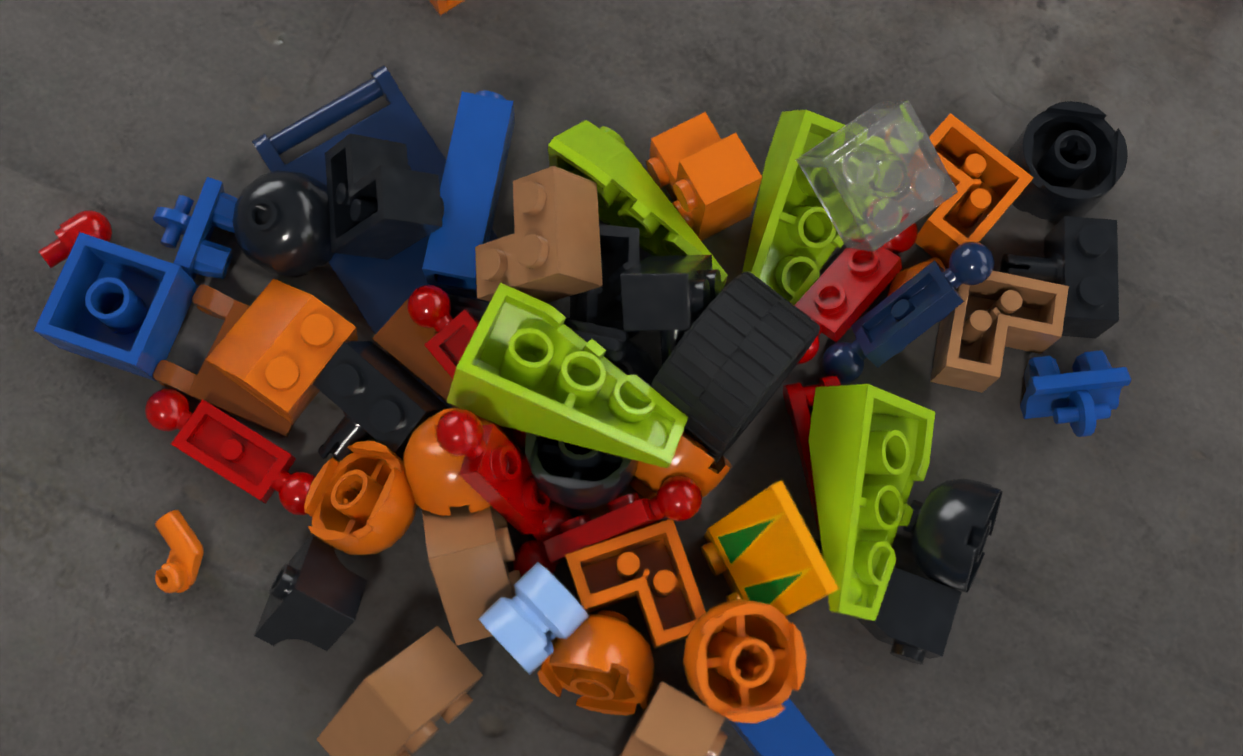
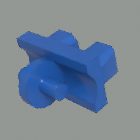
(196, 251)
(1076, 396)

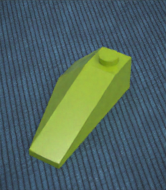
(626, 190)
(790, 227)
(548, 381)
(864, 465)

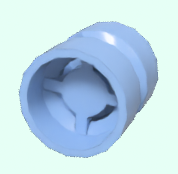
(534, 617)

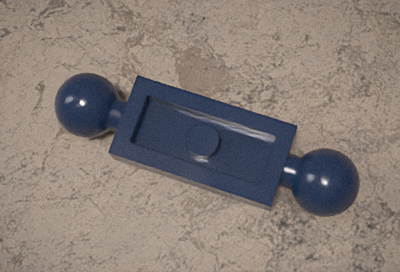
(908, 312)

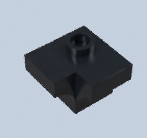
(311, 598)

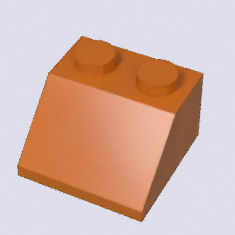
(282, 347)

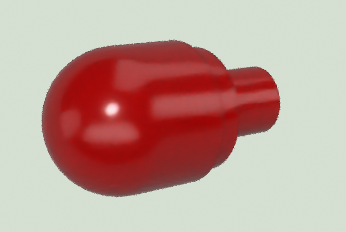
(86, 222)

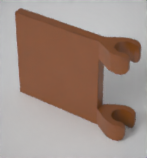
(212, 384)

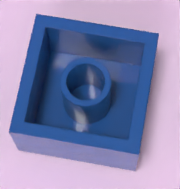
(116, 306)

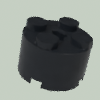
(1072, 160)

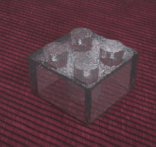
(877, 175)

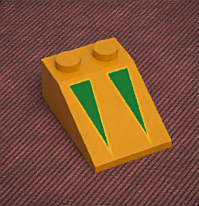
(768, 553)

